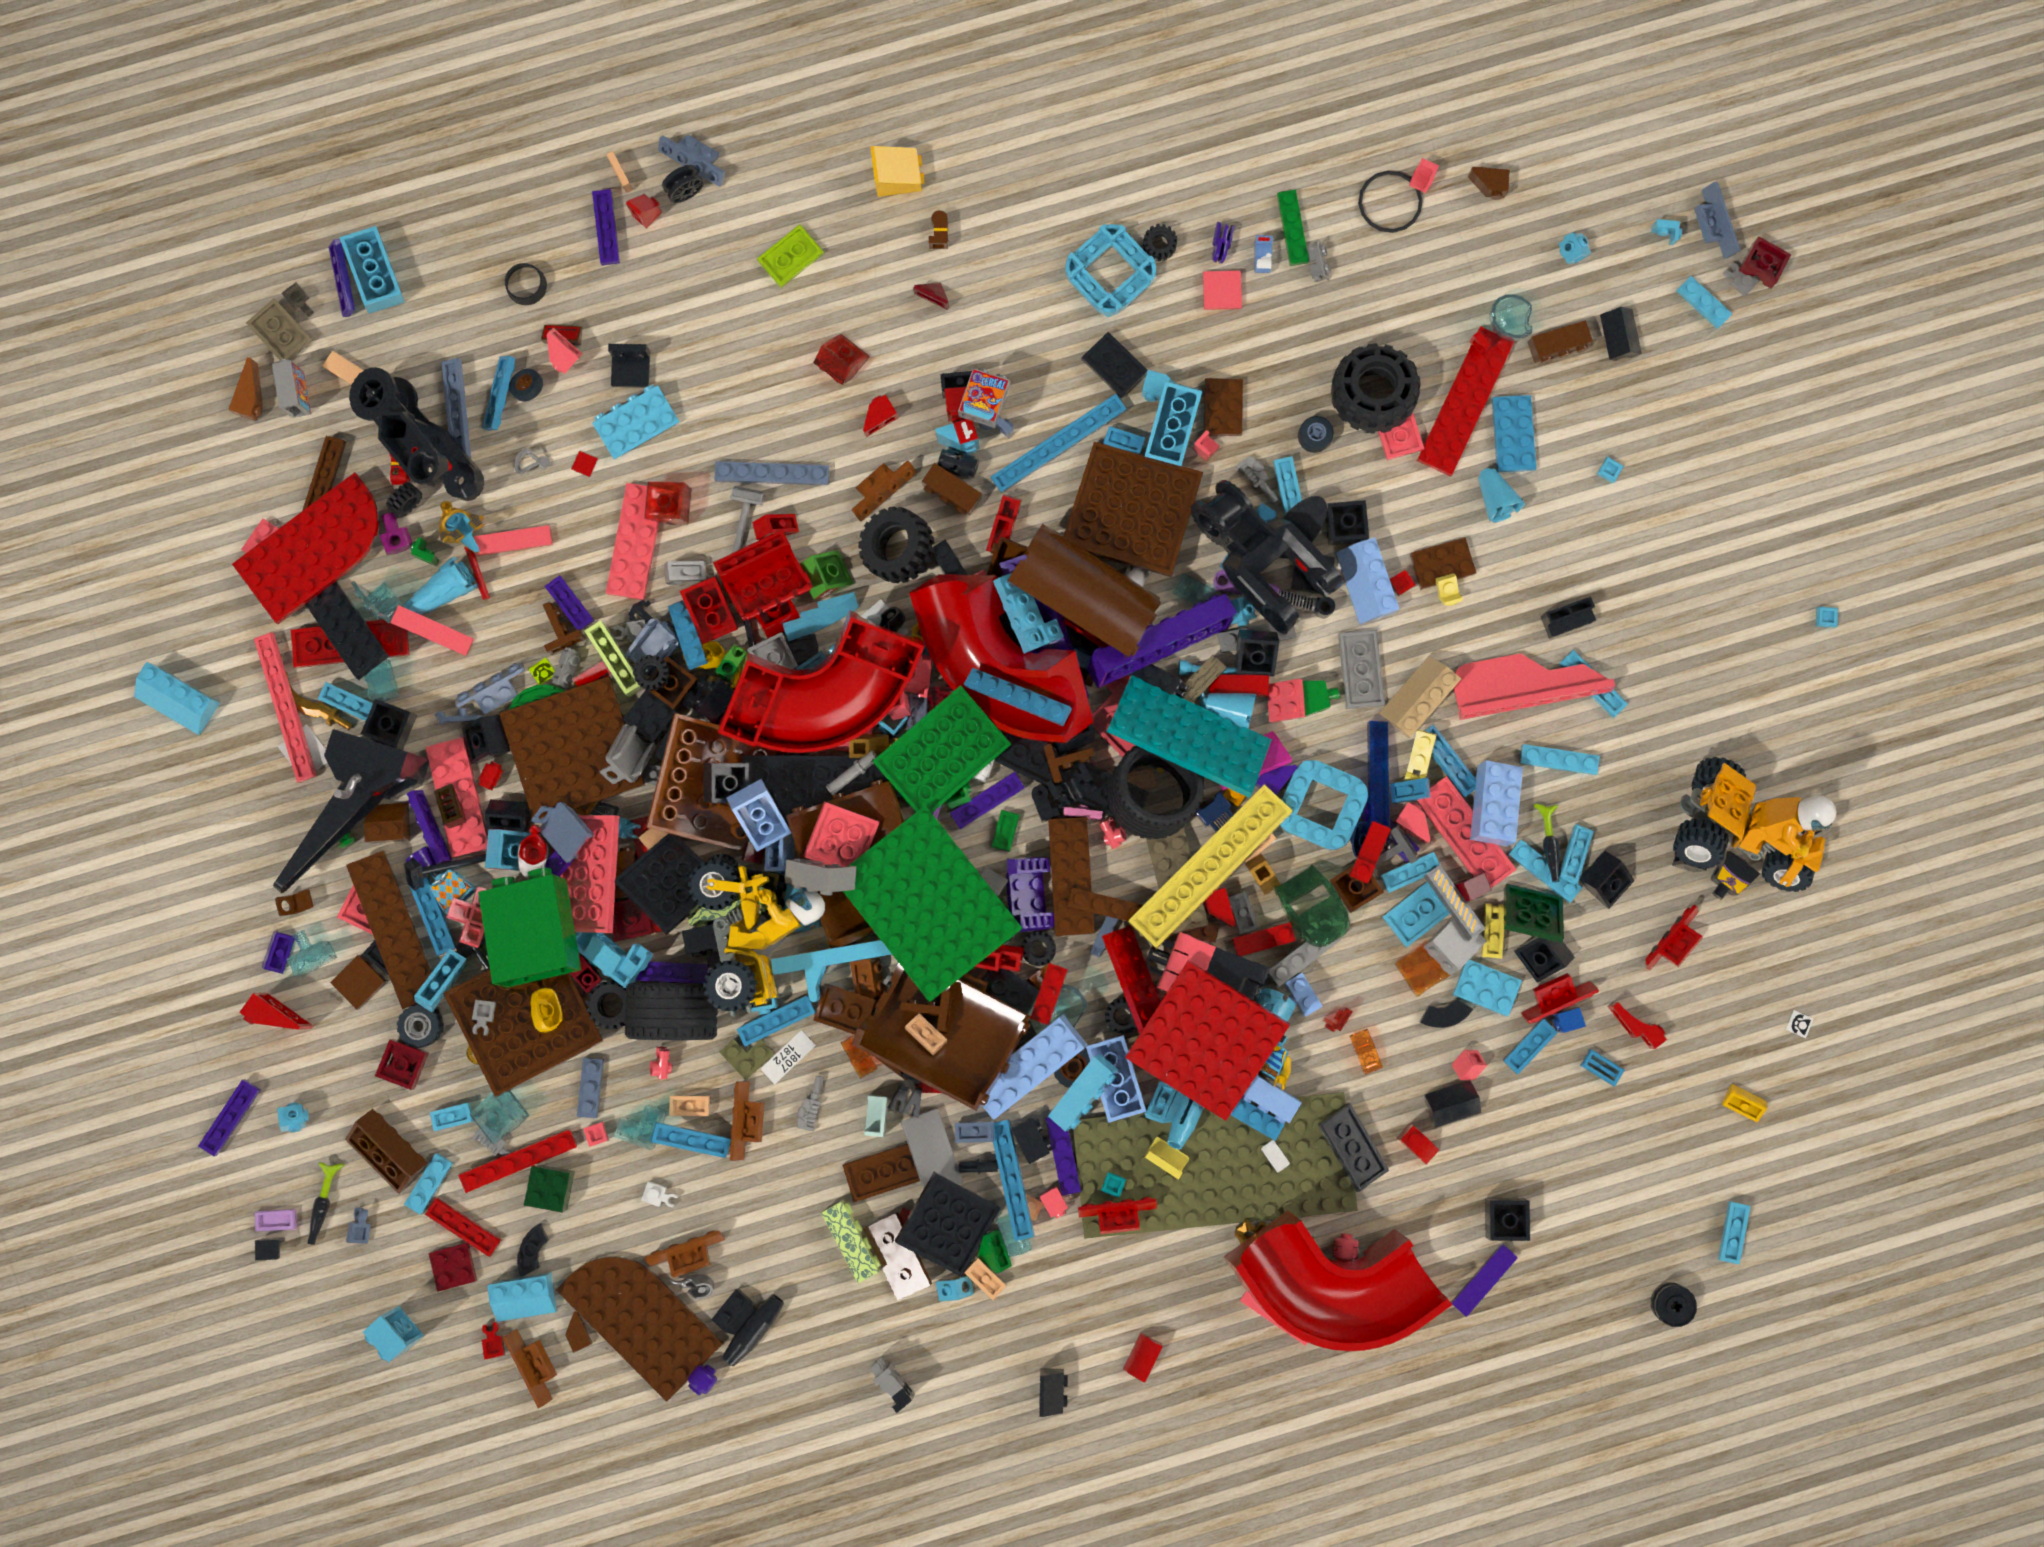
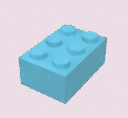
(392, 1334)

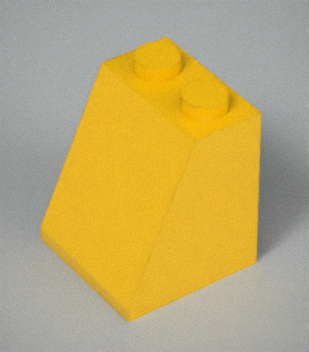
(896, 170)

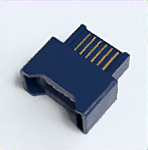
(1216, 813)

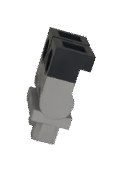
(892, 1383)

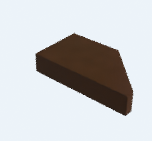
(577, 1333)

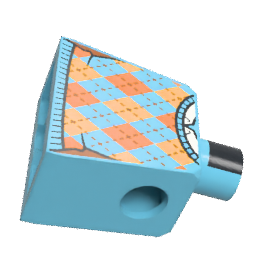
(450, 886)

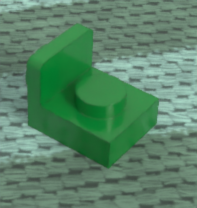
(426, 555)

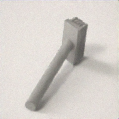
(747, 496)

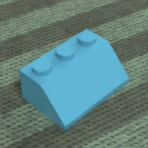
(522, 1297)

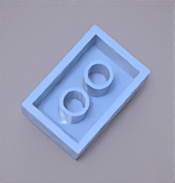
(758, 815)

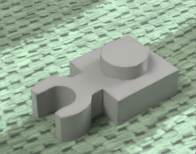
(1742, 282)
(632, 630)
(483, 1013)

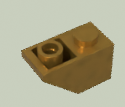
(865, 743)
(1262, 873)

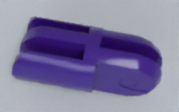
(1222, 242)

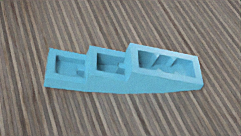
(816, 619)

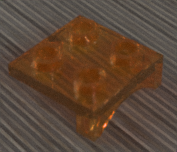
(1420, 971)

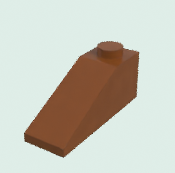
(247, 396)

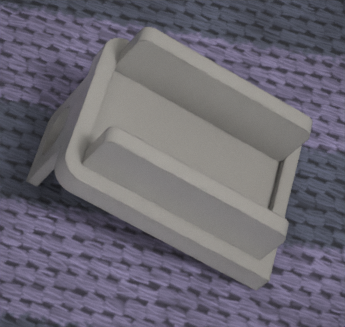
(627, 755)

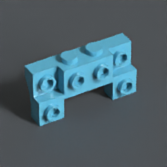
(1026, 617)
(612, 958)

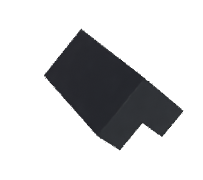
(1620, 333)
(1569, 617)
(1453, 1103)

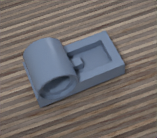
(1003, 426)

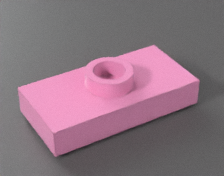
(1082, 811)

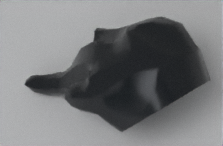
(892, 619)

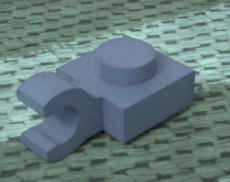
(359, 1230)

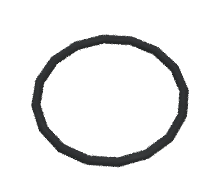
(1376, 226)

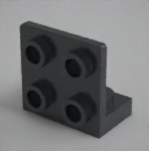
(630, 365)

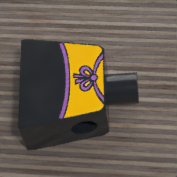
(1732, 876)

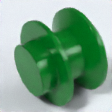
(346, 841)

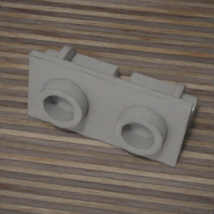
(1321, 268)
(569, 659)

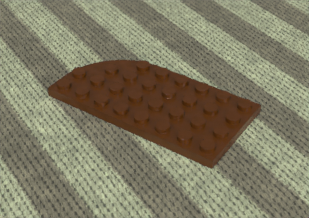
(641, 1320)

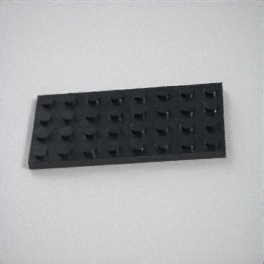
(803, 778)

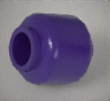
(702, 1379)

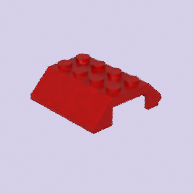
(762, 575)

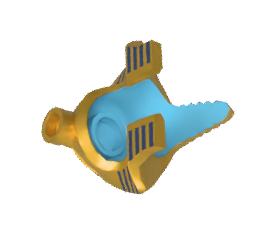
(458, 526)

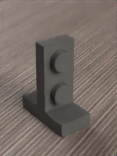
(1402, 844)

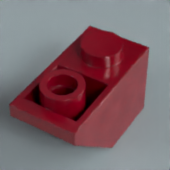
(588, 976)

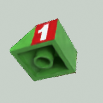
(826, 573)

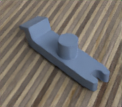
(462, 717)
(1107, 927)

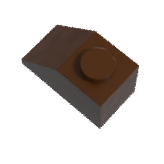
(1490, 181)

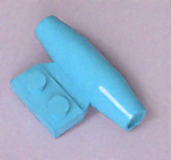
(1174, 1107)

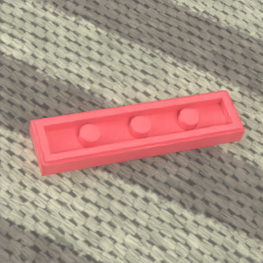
(514, 540)

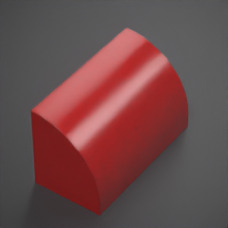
(1142, 1357)

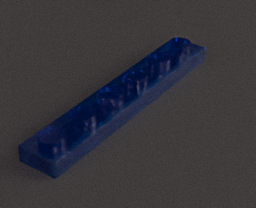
(1378, 773)

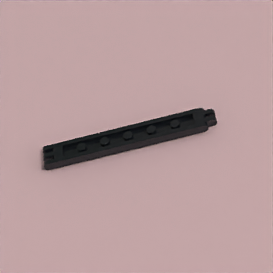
(1149, 674)

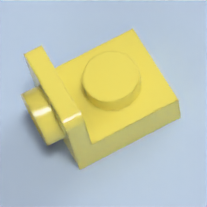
(1448, 590)

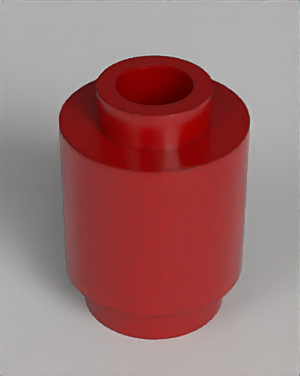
(490, 775)

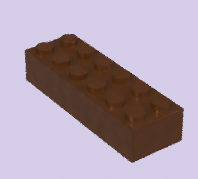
(1070, 870)

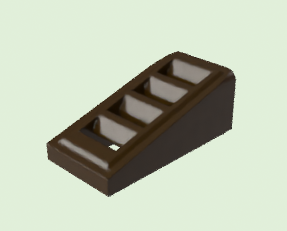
(454, 817)

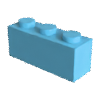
(440, 980)

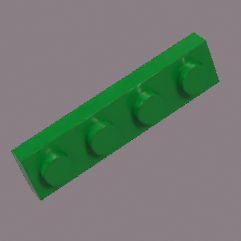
(1292, 228)

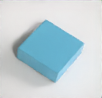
(1610, 469)
(1826, 617)

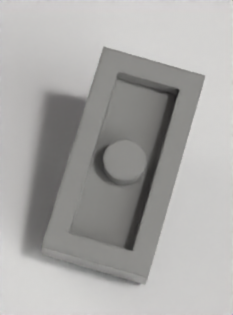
(681, 571)

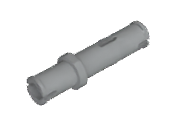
(858, 768)

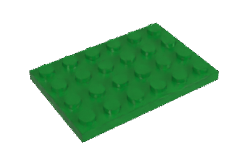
(941, 752)

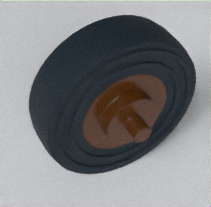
(526, 384)

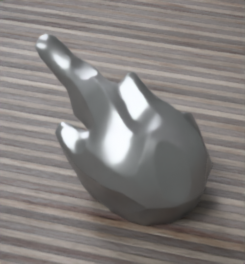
(700, 1285)

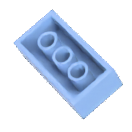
(1496, 803)

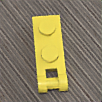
(1421, 755)
(1494, 931)

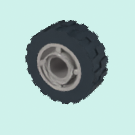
(408, 1027)

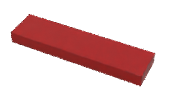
(463, 1227)

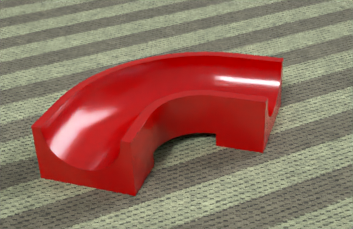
(964, 632)
(826, 702)
(1335, 1302)

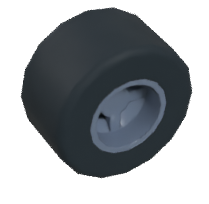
(1315, 427)

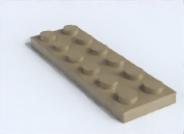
(1167, 858)

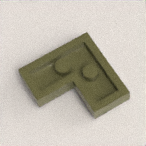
(746, 1062)

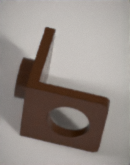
(297, 903)

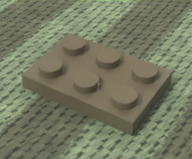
(279, 331)

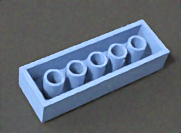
(1034, 1064)

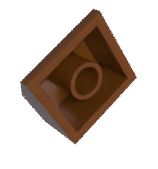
(387, 823)
(1353, 891)

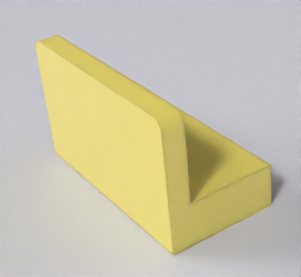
(1167, 1157)

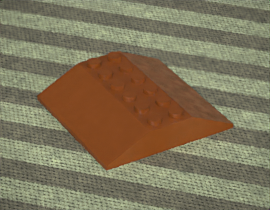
(678, 794)

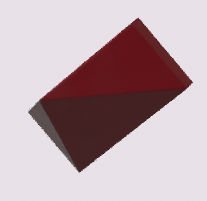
(933, 293)

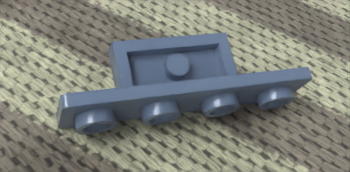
(693, 152)
(1715, 221)
(494, 691)

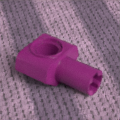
(393, 532)

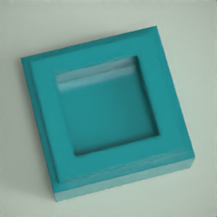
(1113, 1184)

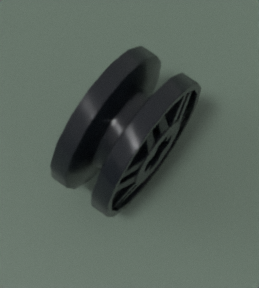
(682, 184)
(1682, 1312)

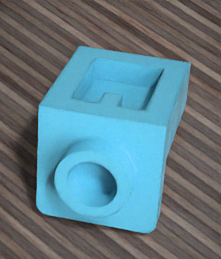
(1667, 227)

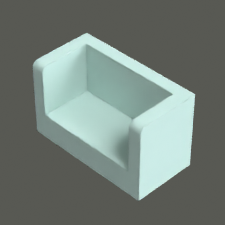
(876, 1115)

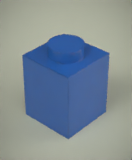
(1568, 1020)

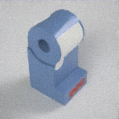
(1262, 253)

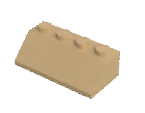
(1419, 696)

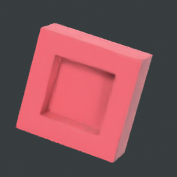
(596, 1134)

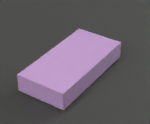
(275, 1220)

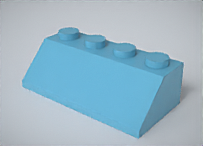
(174, 698)

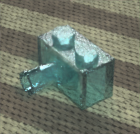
(382, 682)
(310, 956)

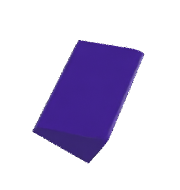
(278, 952)

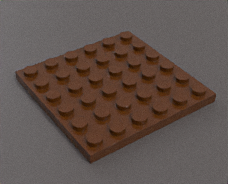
(1133, 508)
(564, 746)
(514, 1047)

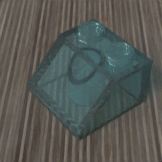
(499, 1115)

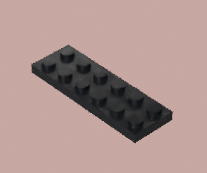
(347, 630)

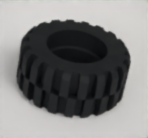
(880, 530)

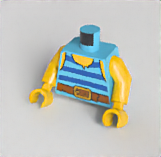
(1278, 1064)

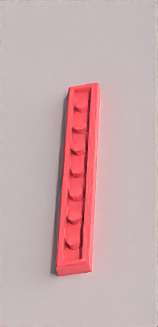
(285, 707)

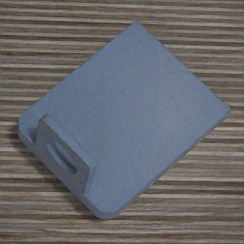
(656, 640)
(563, 830)

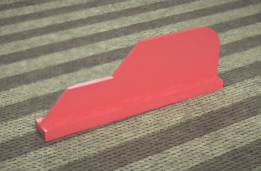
(1521, 683)

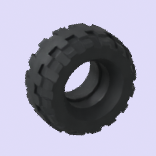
(1368, 412)

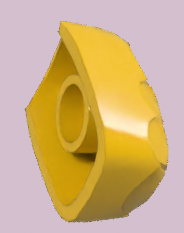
(714, 654)
(545, 1010)

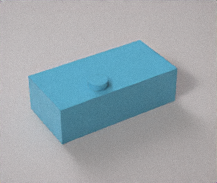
(372, 269)
(1173, 423)

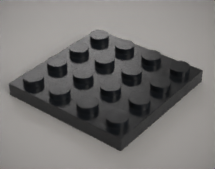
(660, 882)
(947, 1224)

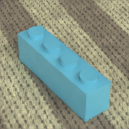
(1083, 1092)

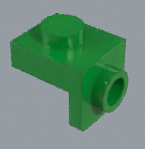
(960, 797)

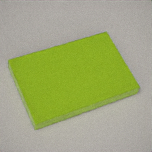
(790, 256)

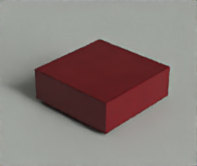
(751, 855)

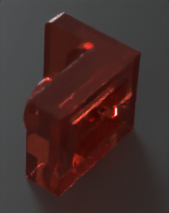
(1341, 1018)

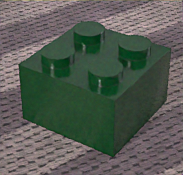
(549, 1188)

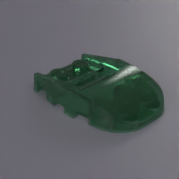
(1322, 922)

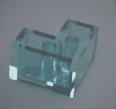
(640, 1132)

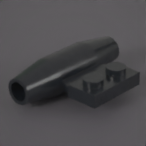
(746, 1323)

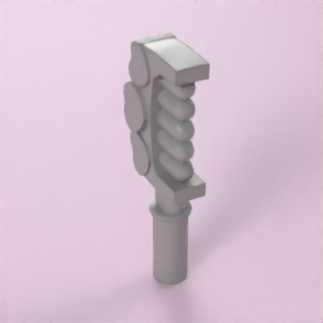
(1255, 473)
(808, 1111)
(496, 1149)

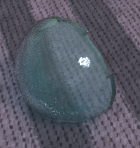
(1510, 317)
(1071, 1004)

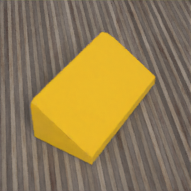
(1744, 1103)

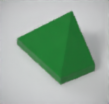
(993, 1252)

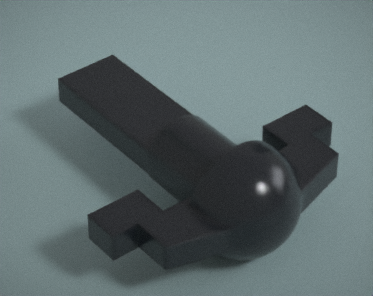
(637, 608)

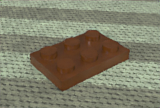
(1223, 406)
(1442, 561)
(843, 1008)

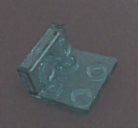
(381, 600)

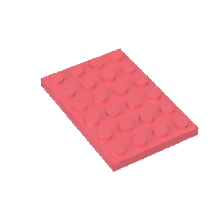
(593, 876)

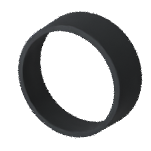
(537, 296)

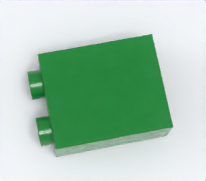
(529, 928)

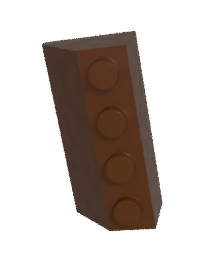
(385, 1150)

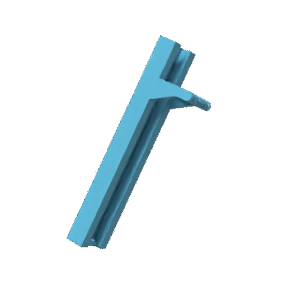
(816, 962)

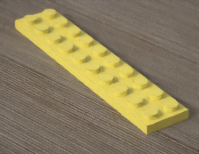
(1210, 866)

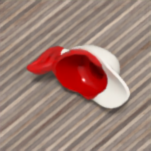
(532, 851)

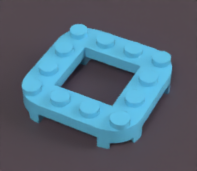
(1129, 250)
(1334, 779)

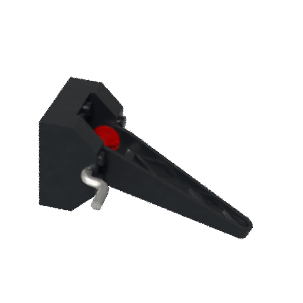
(367, 776)

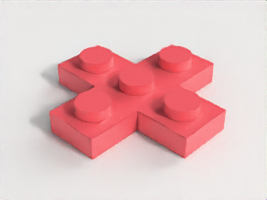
(471, 916)

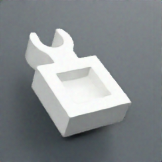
(656, 1194)

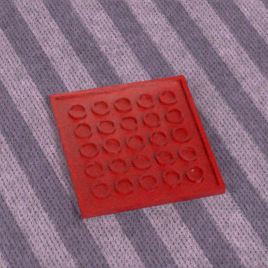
(1207, 1040)

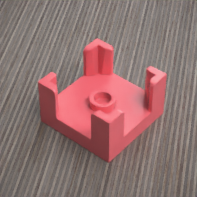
(921, 677)

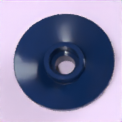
(1358, 836)

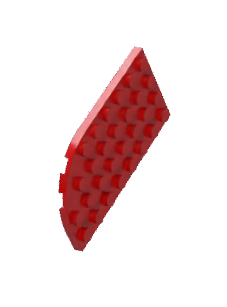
(312, 549)

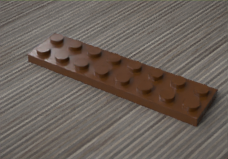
(390, 925)

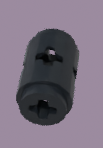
(967, 464)

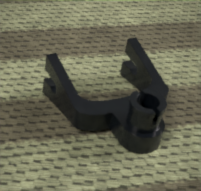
(900, 1095)

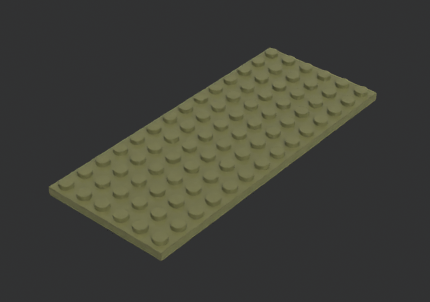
(1225, 1170)

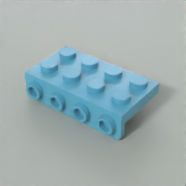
(635, 421)

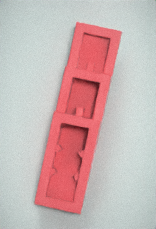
(432, 630)

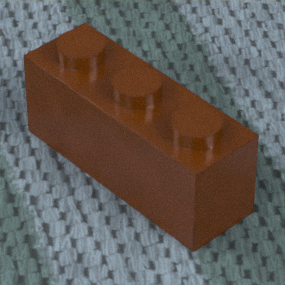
(1560, 342)
(951, 490)

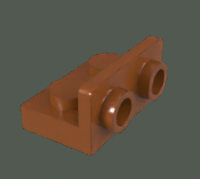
(868, 977)

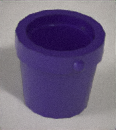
(423, 857)

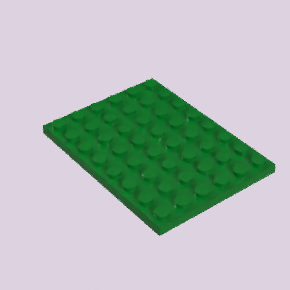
(929, 904)

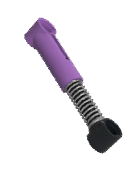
(1311, 604)

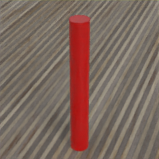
(477, 574)

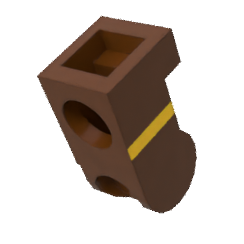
(940, 225)

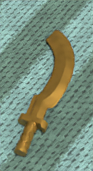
(319, 709)

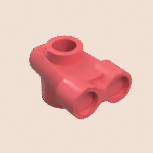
(1113, 835)
(661, 1066)

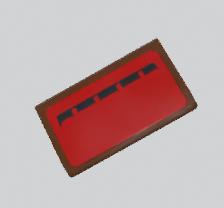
(571, 333)
(593, 673)

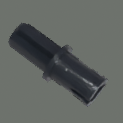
(978, 1166)

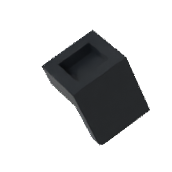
(268, 1248)

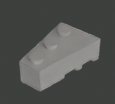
(819, 876)

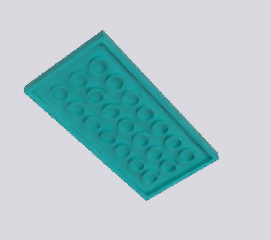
(1189, 736)

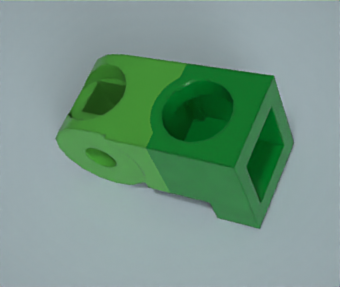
(731, 664)

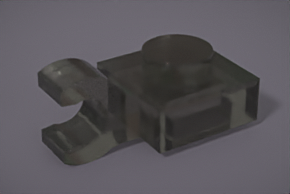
(297, 298)

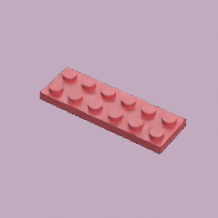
(632, 547)
(452, 765)
(1453, 820)

